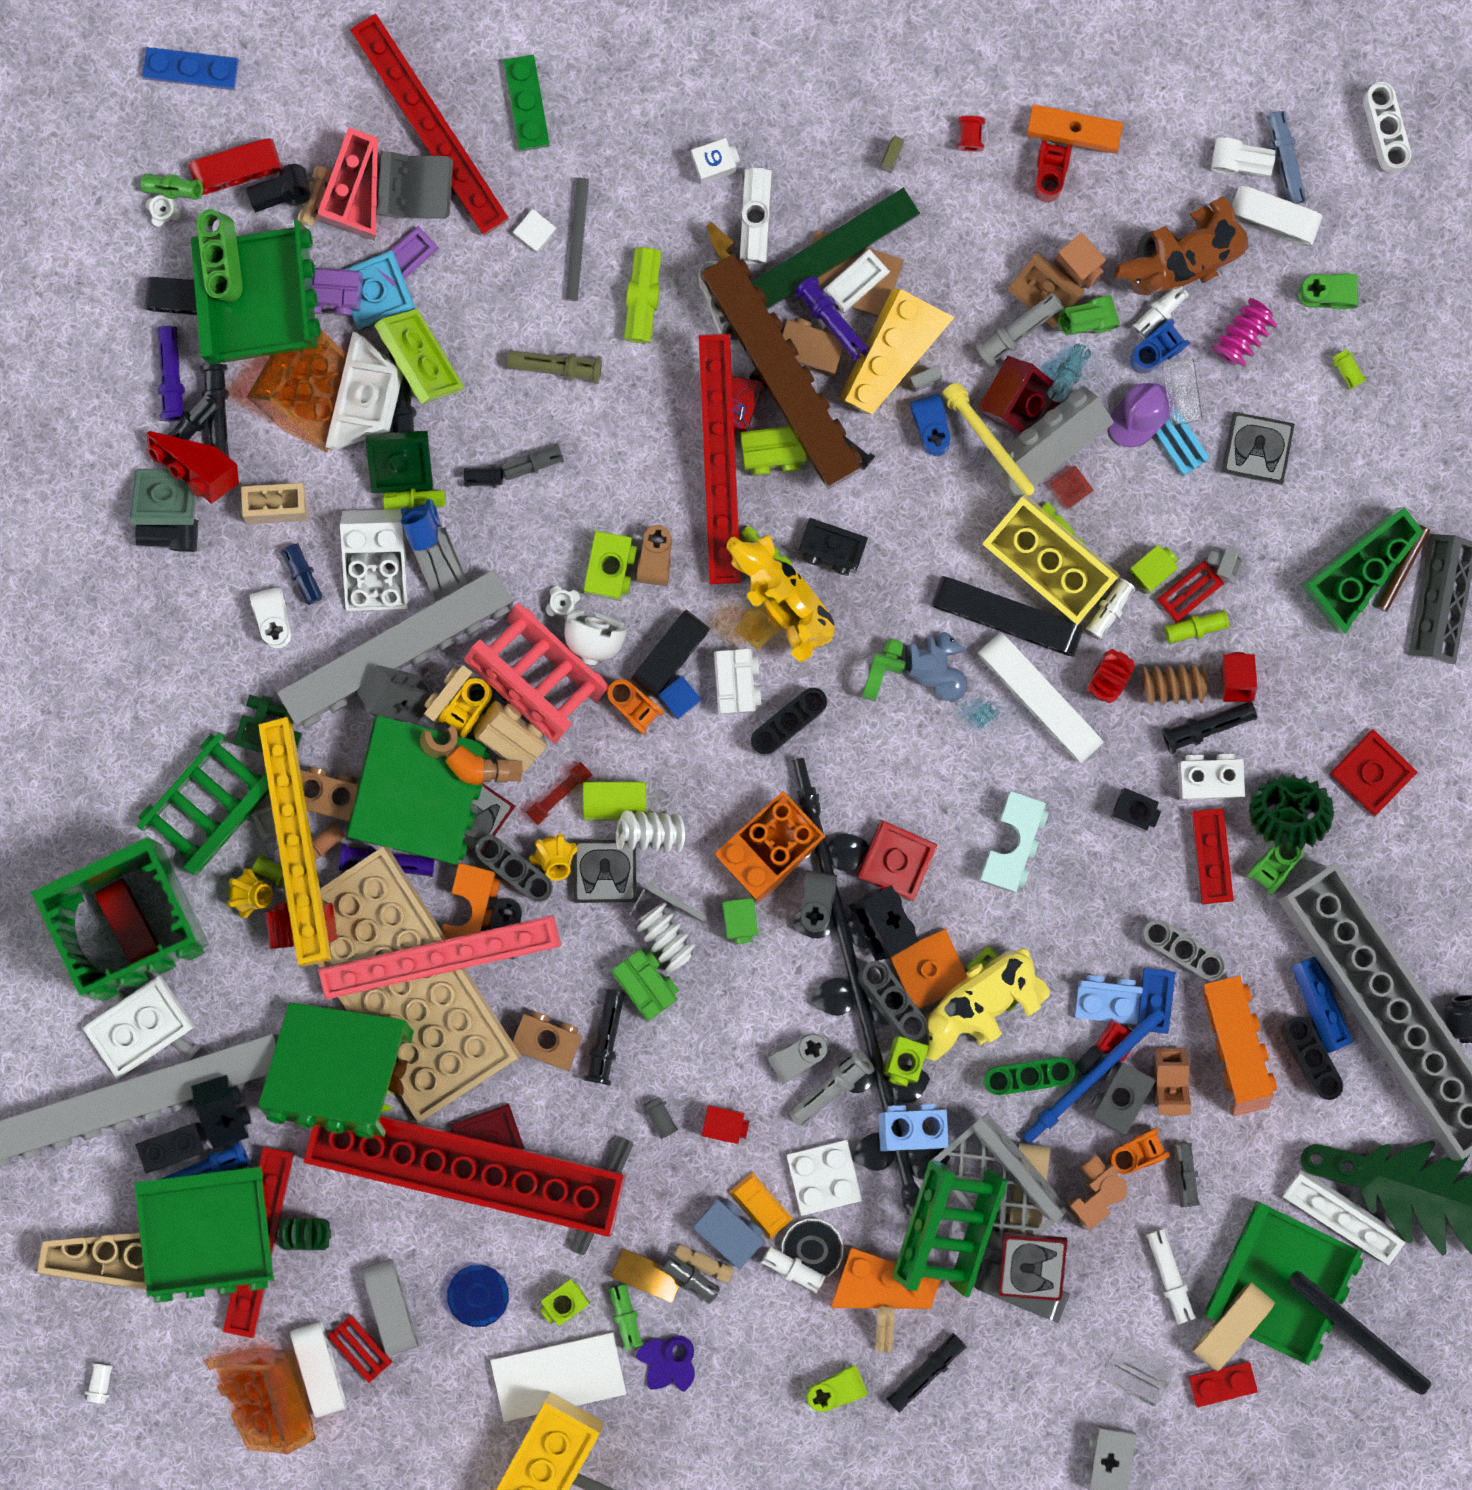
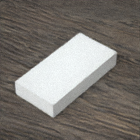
(856, 281)

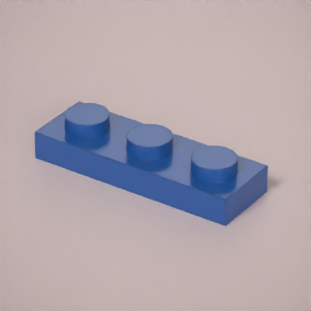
(190, 68)
(1322, 1004)

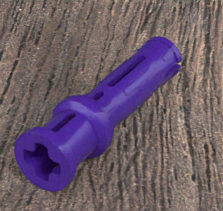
(823, 308)
(171, 387)
(410, 864)

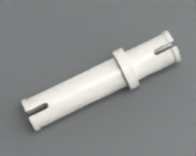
(1170, 1276)

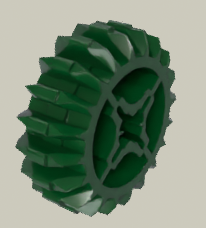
(1289, 820)

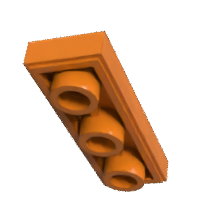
(1091, 132)

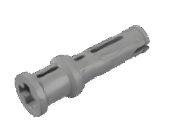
(1008, 337)
(841, 1080)

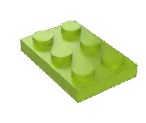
(419, 356)

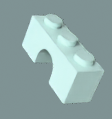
(1025, 817)

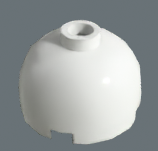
(594, 637)

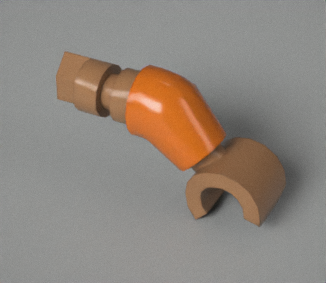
(468, 766)

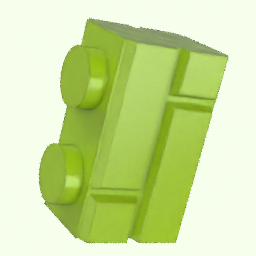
(771, 450)

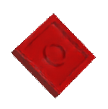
(1373, 772)
(897, 860)

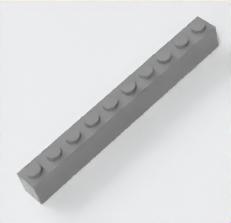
(130, 1099)

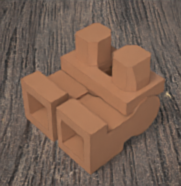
(1104, 1189)

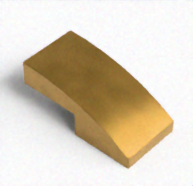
(720, 241)
(644, 1275)

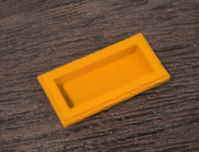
(761, 1205)

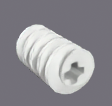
(651, 829)
(666, 938)

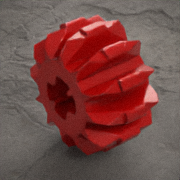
(1110, 676)

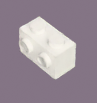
(1211, 778)

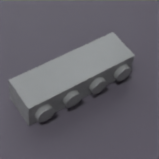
(1054, 438)

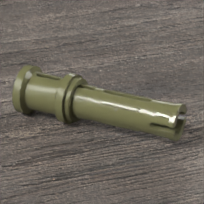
(569, 366)

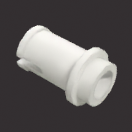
(99, 1383)

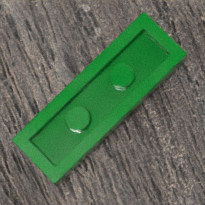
(526, 103)

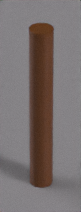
(1401, 572)

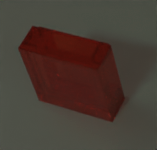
(1071, 487)

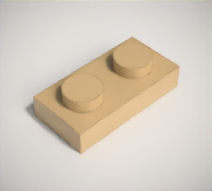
(454, 681)

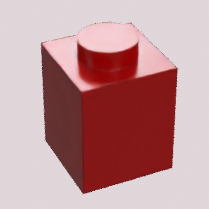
(1238, 677)
(725, 1125)

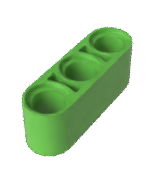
(229, 266)

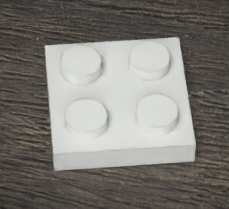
(824, 1177)

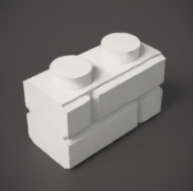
(735, 681)

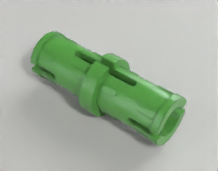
(171, 186)
(625, 1316)

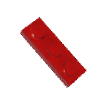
(1212, 856)

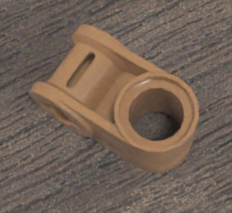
(655, 562)

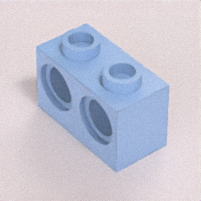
(913, 1135)

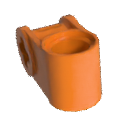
(635, 706)
(1140, 1151)

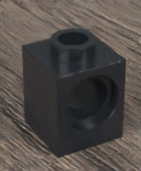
(1122, 806)

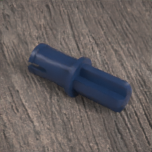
(302, 573)

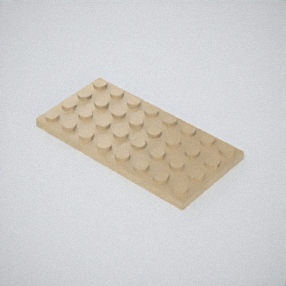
(454, 1028)

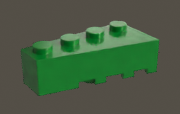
(1355, 574)

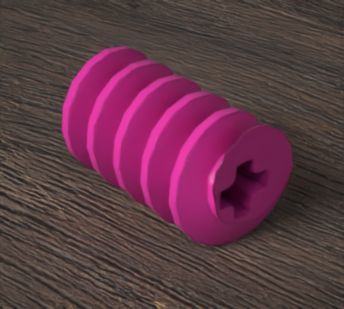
(1244, 332)

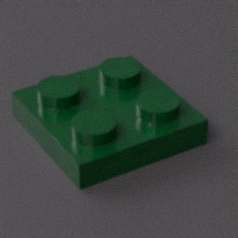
(399, 461)

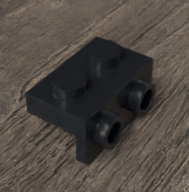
(832, 546)

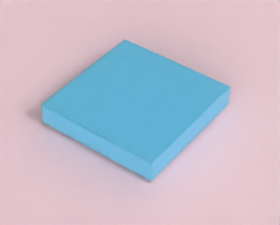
(378, 295)

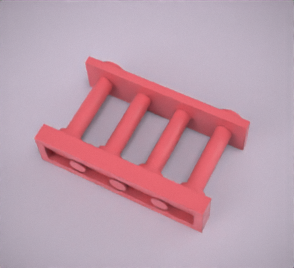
(517, 691)

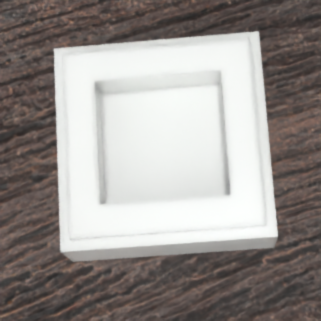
(534, 231)

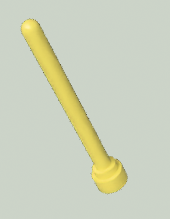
(957, 398)

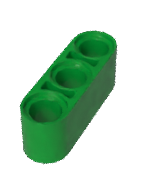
(1044, 1076)

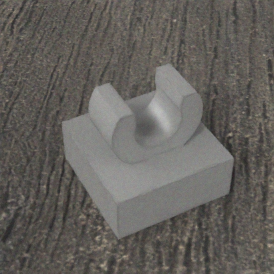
(1227, 564)

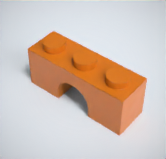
(477, 887)

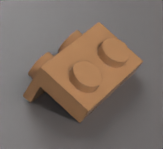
(1039, 280)

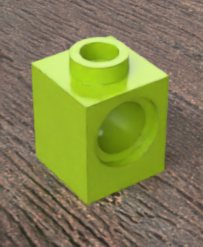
(1154, 568)
(916, 1053)
(576, 1295)

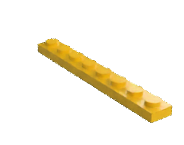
(294, 842)

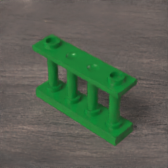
(217, 832)
(925, 1221)

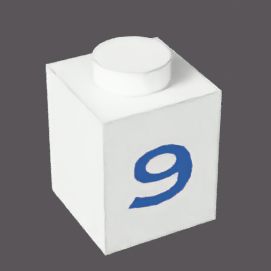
(715, 160)

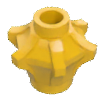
(554, 856)
(248, 893)

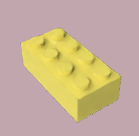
(1051, 559)

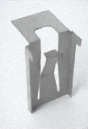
(446, 577)
(664, 896)

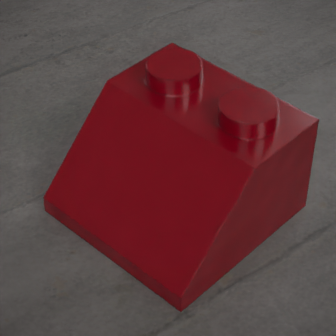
(1018, 396)

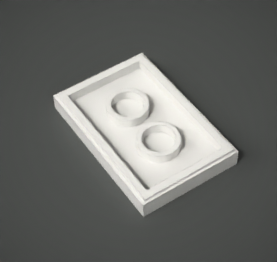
(138, 1027)

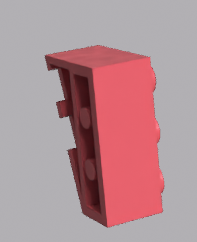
(352, 188)

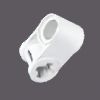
(269, 612)

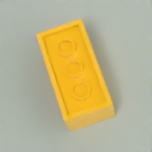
(553, 1448)

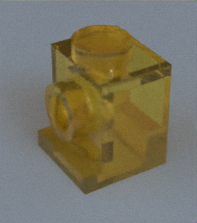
(757, 626)

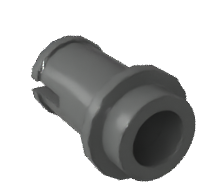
(660, 1117)

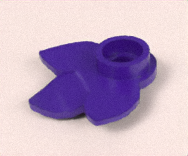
(666, 1366)

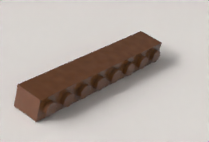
(781, 372)

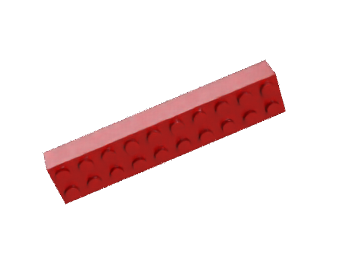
(476, 1172)

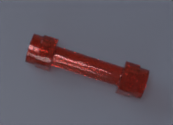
(539, 811)

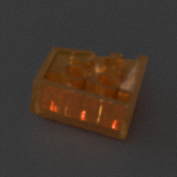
(301, 390)
(266, 1398)

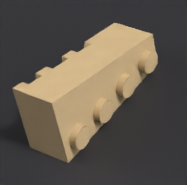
(99, 1260)

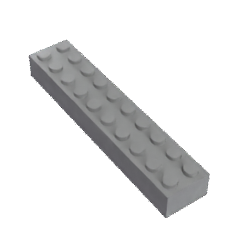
(1387, 1003)

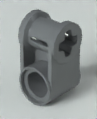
(818, 895)

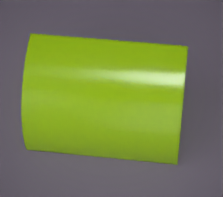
(610, 799)

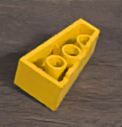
(895, 344)

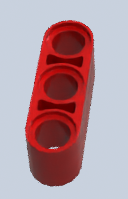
(236, 166)
(127, 921)

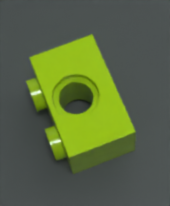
(607, 547)

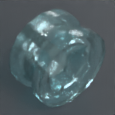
(984, 715)

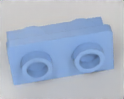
(1108, 1001)

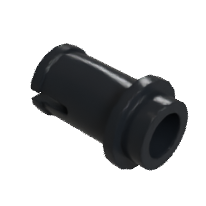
(483, 476)

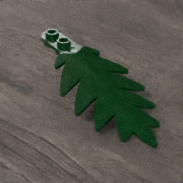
(1404, 1186)

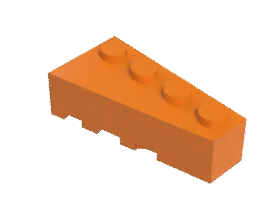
(1239, 1045)

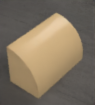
(274, 503)

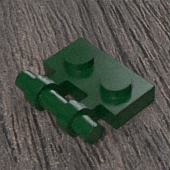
(248, 730)

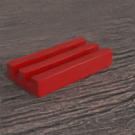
(1169, 608)
(333, 1336)

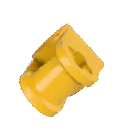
(465, 707)

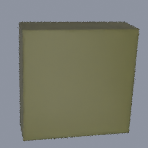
(892, 154)

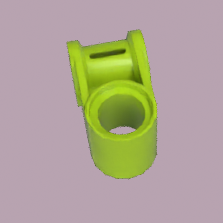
(843, 1389)

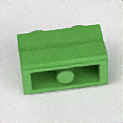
(645, 984)

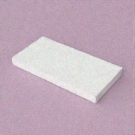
(573, 1370)

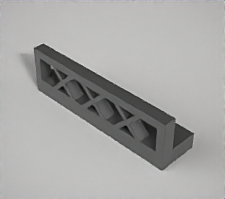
(1439, 596)

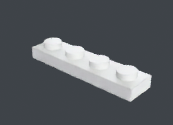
(1344, 1217)

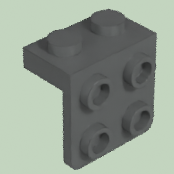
(414, 186)

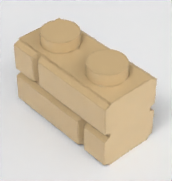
(509, 735)

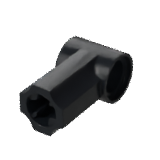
(288, 187)
(175, 537)

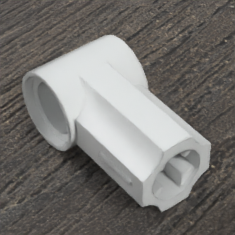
(1233, 157)

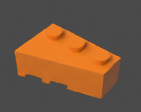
(869, 1283)

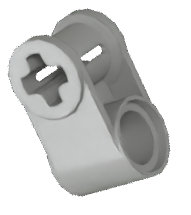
(793, 1059)

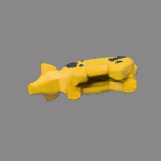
(784, 596)

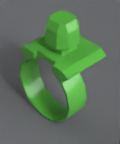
(881, 662)

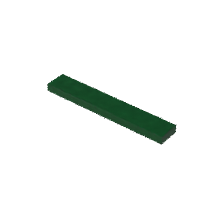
(837, 246)

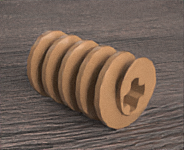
(1174, 684)

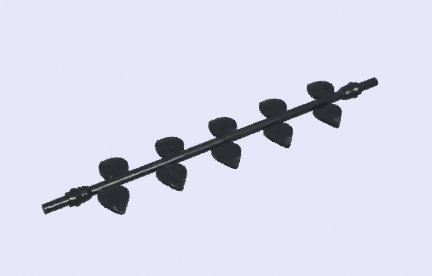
(838, 997)

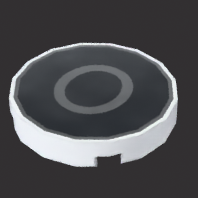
(815, 1244)

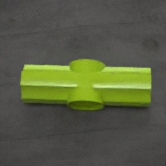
(643, 295)

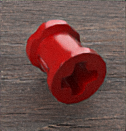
(971, 133)

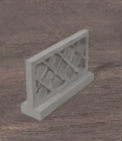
(1017, 1166)

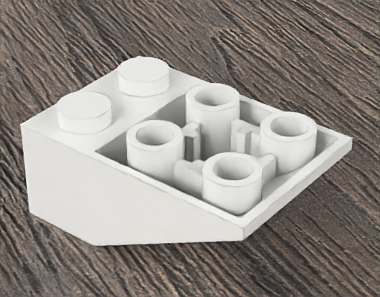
(374, 560)

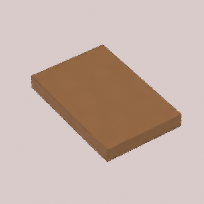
(876, 298)

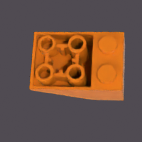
(770, 847)

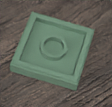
(161, 499)

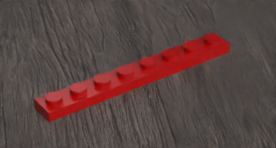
(429, 122)
(719, 455)

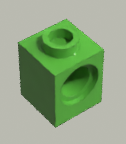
(740, 920)

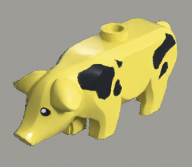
(981, 997)

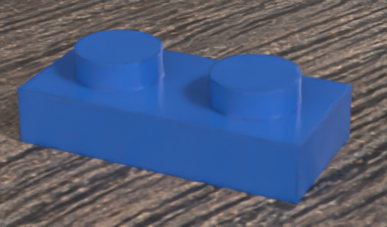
(1156, 992)

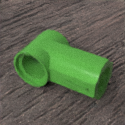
(1095, 315)

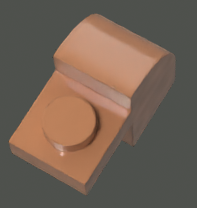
(1171, 1082)

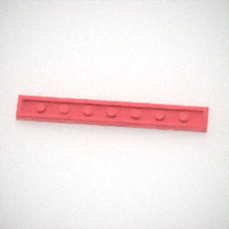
(439, 957)

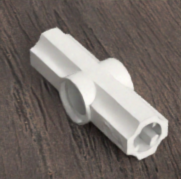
(755, 197)

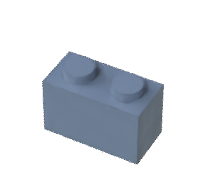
(729, 1233)

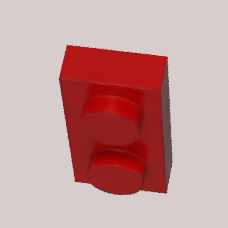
(1223, 1385)

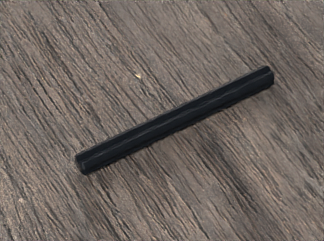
(1359, 1332)

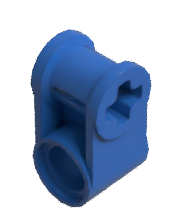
(1162, 345)
(931, 419)
(421, 525)

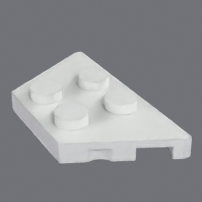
(365, 395)

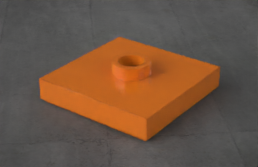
(929, 969)

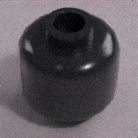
(1459, 1018)

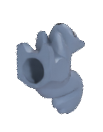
(931, 668)

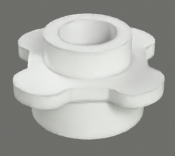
(158, 217)
(558, 595)

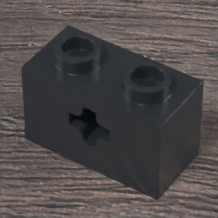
(884, 923)
(220, 1111)
(172, 1147)

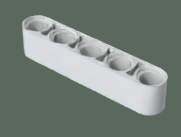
(1040, 698)

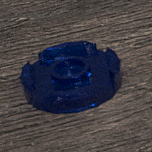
(478, 1295)

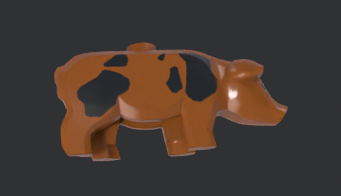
(1191, 256)

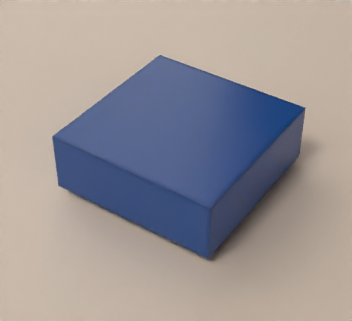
(679, 697)

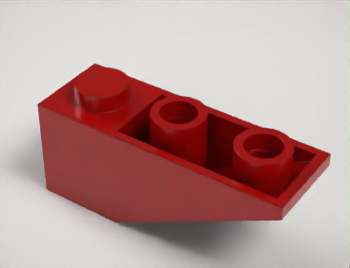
(197, 464)

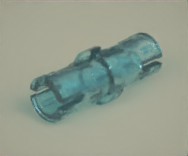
(1069, 373)

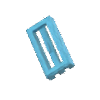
(1173, 454)

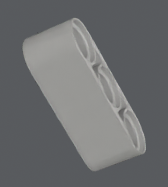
(1198, 952)
(390, 1307)

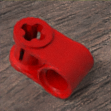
(1052, 165)

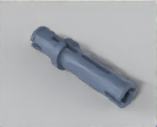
(1284, 150)

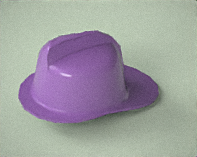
(1140, 415)

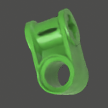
(1336, 291)
(1275, 867)

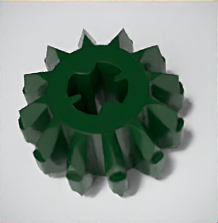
(304, 1234)

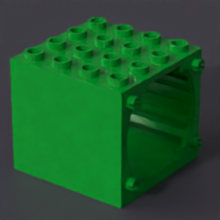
(61, 899)

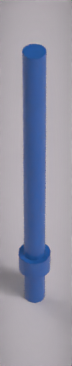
(1049, 1116)

